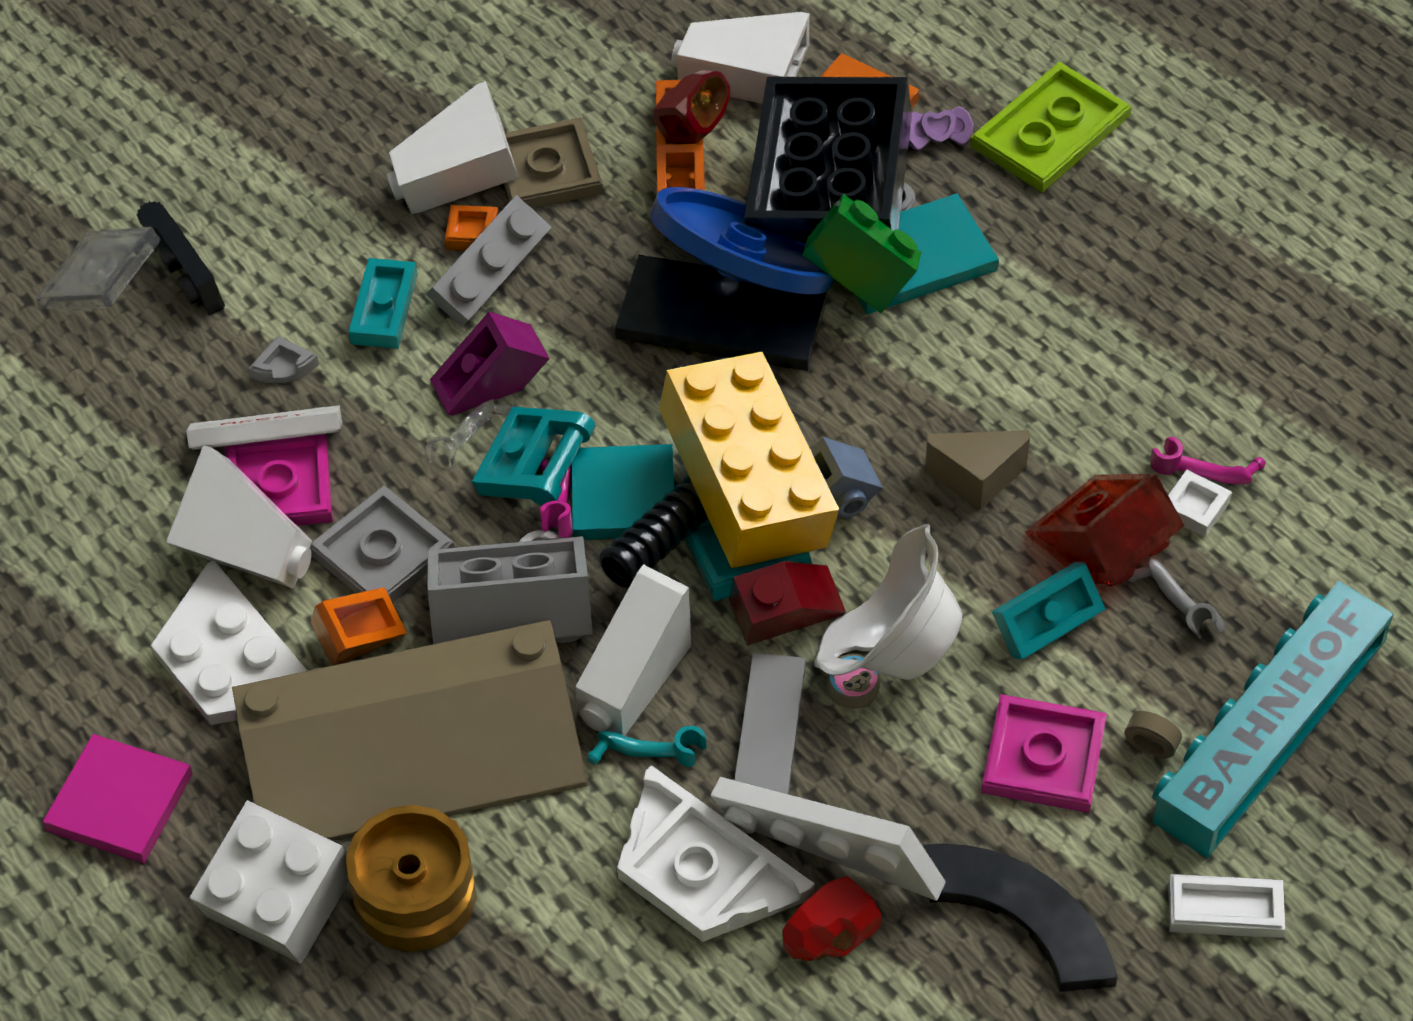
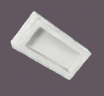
(1226, 906)

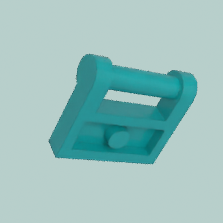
(520, 448)

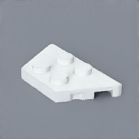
(218, 644)
(702, 865)

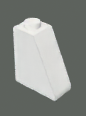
(745, 50)
(453, 154)
(237, 524)
(635, 652)

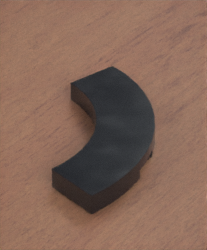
(1035, 902)

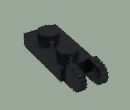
(179, 255)

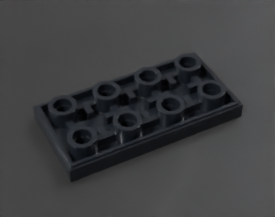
(709, 314)

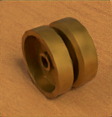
(411, 878)

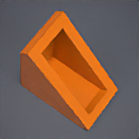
(356, 624)

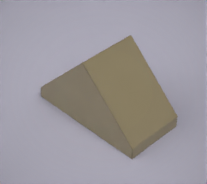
(977, 462)

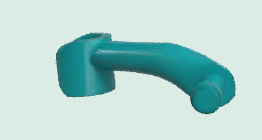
(641, 748)

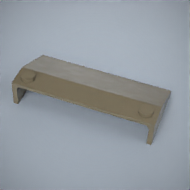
(416, 726)

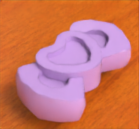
(937, 127)

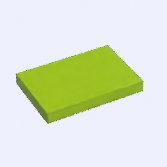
(1050, 126)

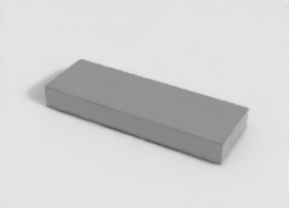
(770, 721)

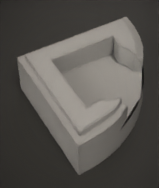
(282, 360)

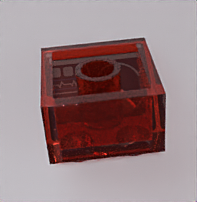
(1109, 525)

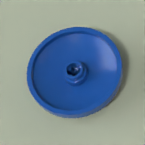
(716, 234)

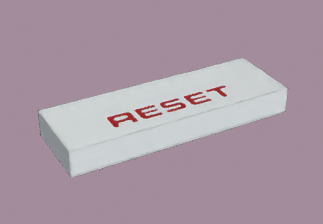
(264, 427)

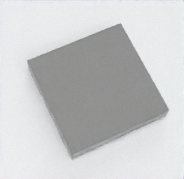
(379, 545)

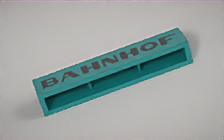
(1270, 719)

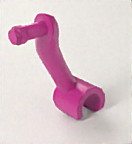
(1176, 461)
(558, 512)

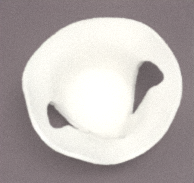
(903, 623)

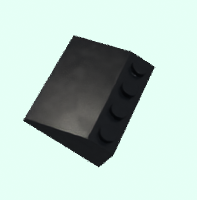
(828, 142)

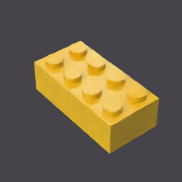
(747, 459)

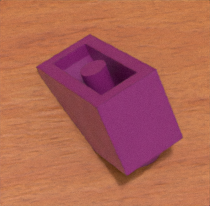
(489, 364)

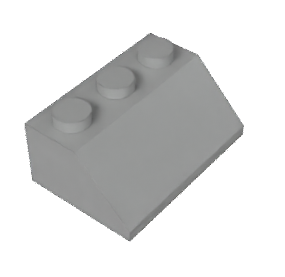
(509, 587)

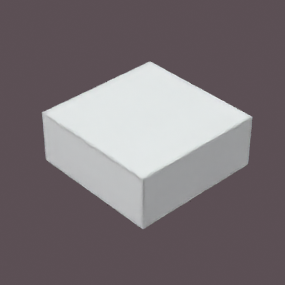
(1199, 502)

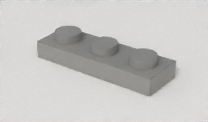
(488, 261)

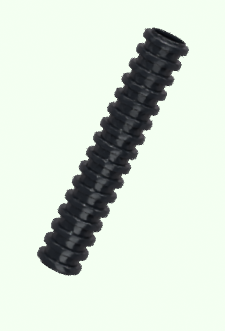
(654, 534)

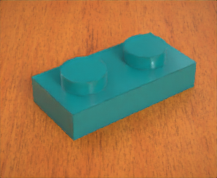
(383, 303)
(1048, 610)

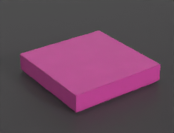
(291, 474)
(1044, 753)
(118, 798)

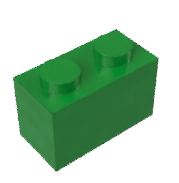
(863, 252)

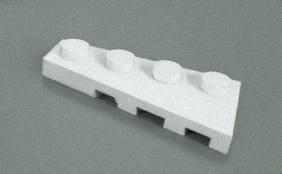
(840, 835)

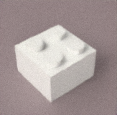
(273, 881)

